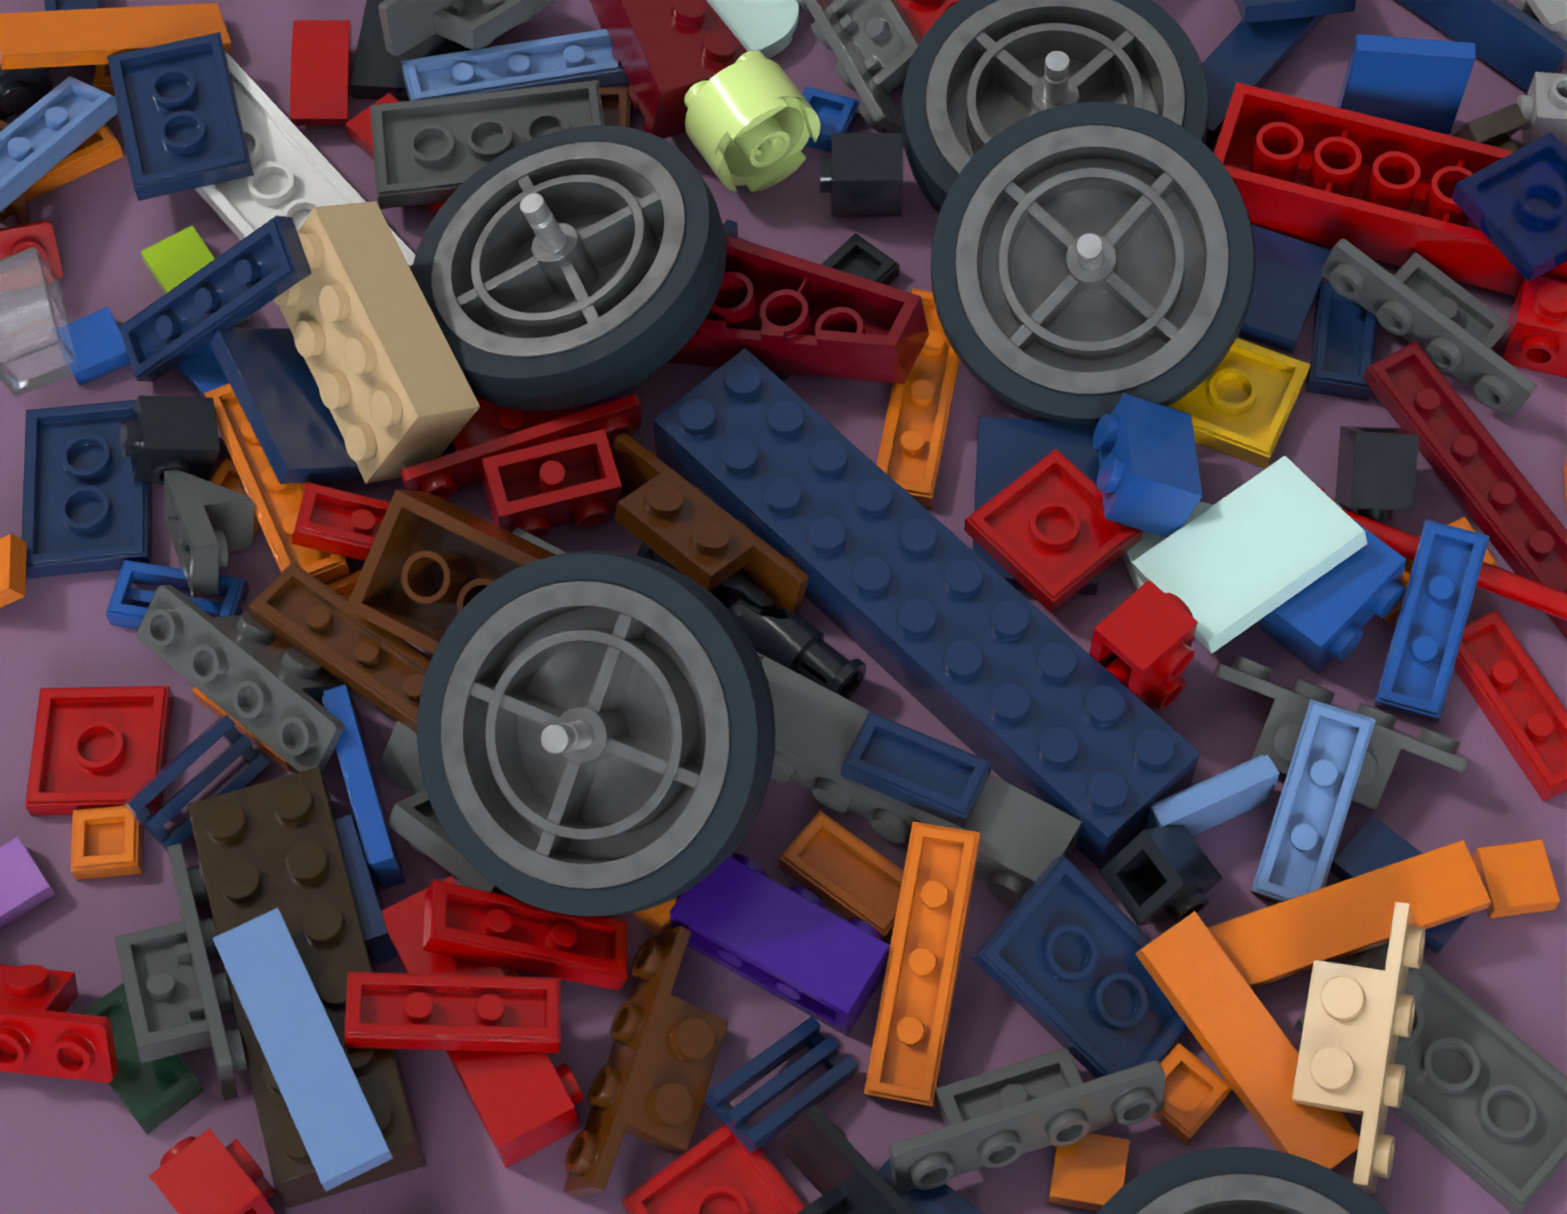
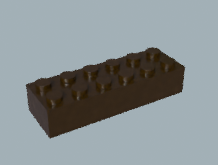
(282, 851)

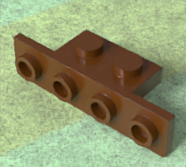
(695, 531)
(653, 1072)

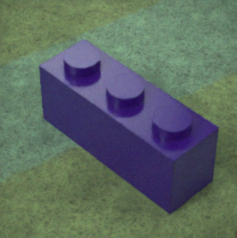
(784, 941)

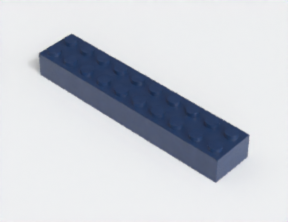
(927, 606)

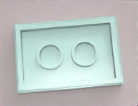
(1251, 552)

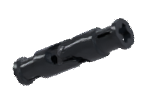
(783, 634)

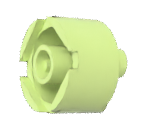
(750, 123)

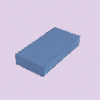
(1217, 797)

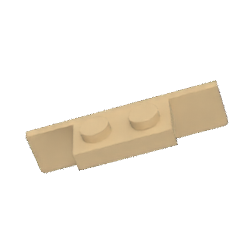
(1353, 1042)

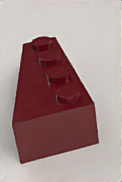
(666, 52)
(808, 319)

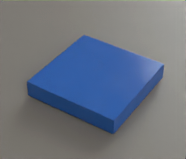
(1407, 80)

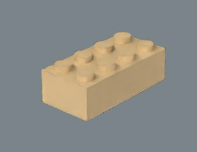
(374, 343)

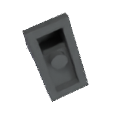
(204, 526)

